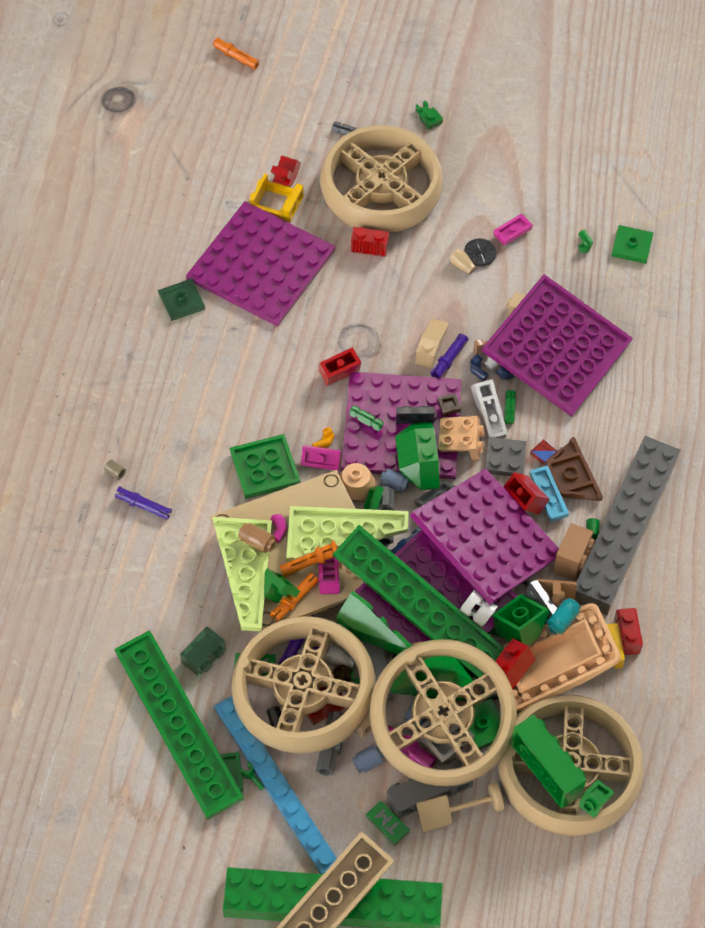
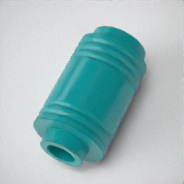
(563, 616)

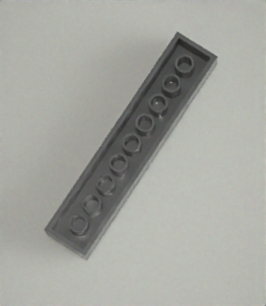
(626, 524)

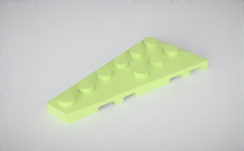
(319, 526)
(244, 569)

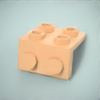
(461, 435)

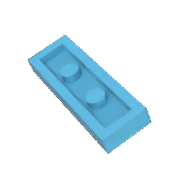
(544, 480)

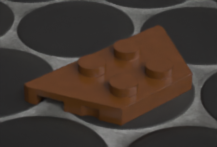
(573, 473)

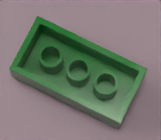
(548, 761)

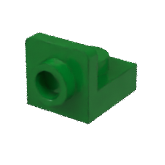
(595, 798)

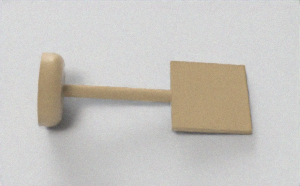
(436, 811)

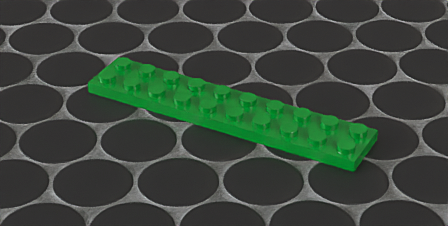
(412, 595)
(179, 725)

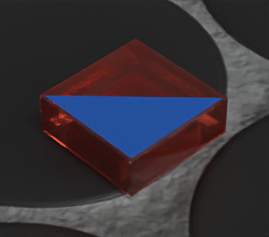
(543, 452)

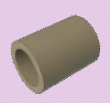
(115, 469)

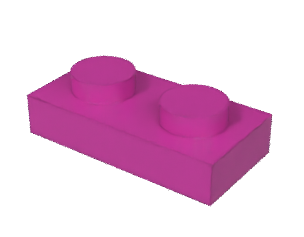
(512, 229)
(320, 457)

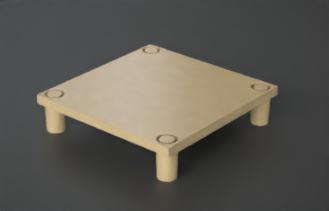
(321, 491)

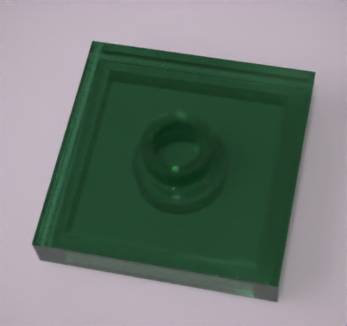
(181, 299)

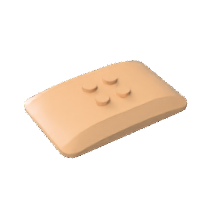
(567, 658)

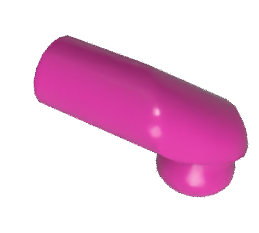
(281, 527)

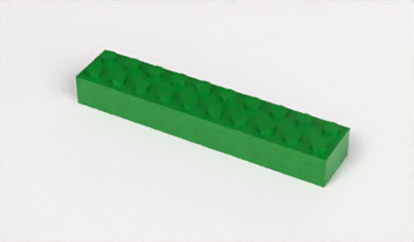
(388, 904)

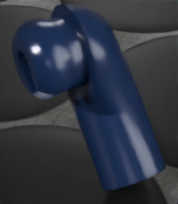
(476, 367)

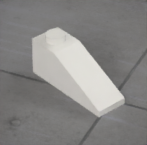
(489, 408)

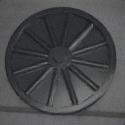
(480, 251)

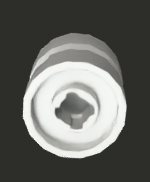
(483, 613)

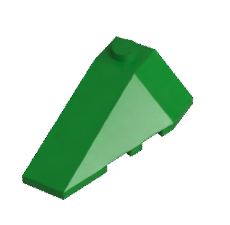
(367, 627)

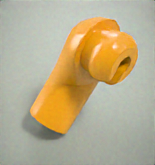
(326, 440)

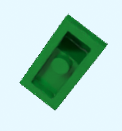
(278, 586)

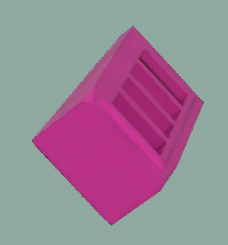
(331, 583)

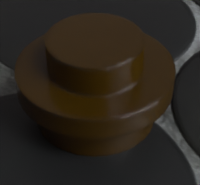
(342, 672)

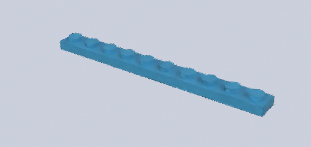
(277, 788)

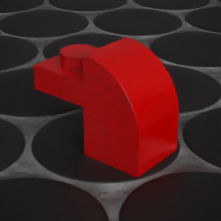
(286, 171)

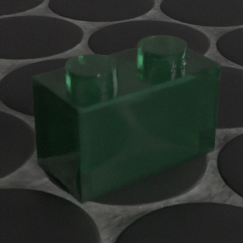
(203, 651)

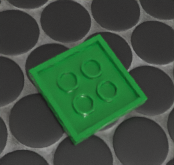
(264, 466)

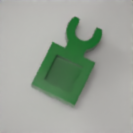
(428, 116)

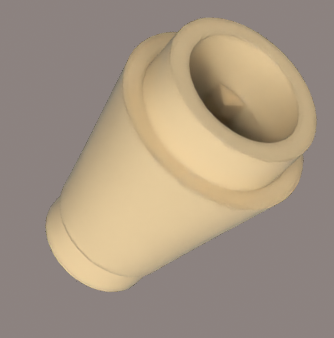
(462, 261)

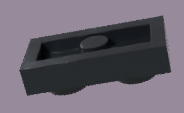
(410, 415)

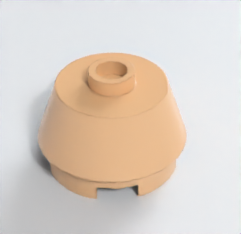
(357, 481)

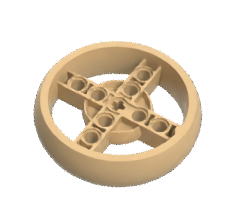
(381, 178)
(319, 633)
(492, 682)
(629, 768)

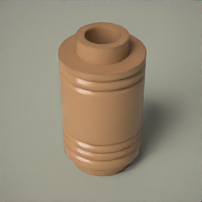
(257, 537)

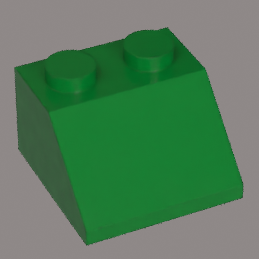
(520, 620)

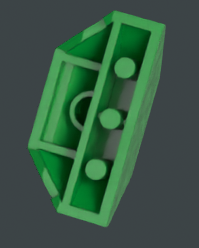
(419, 455)
(442, 669)

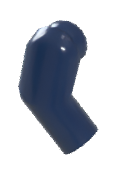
(504, 373)

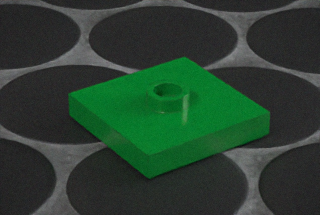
(632, 244)
(485, 723)

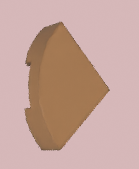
(478, 345)

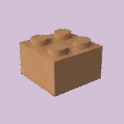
(573, 552)

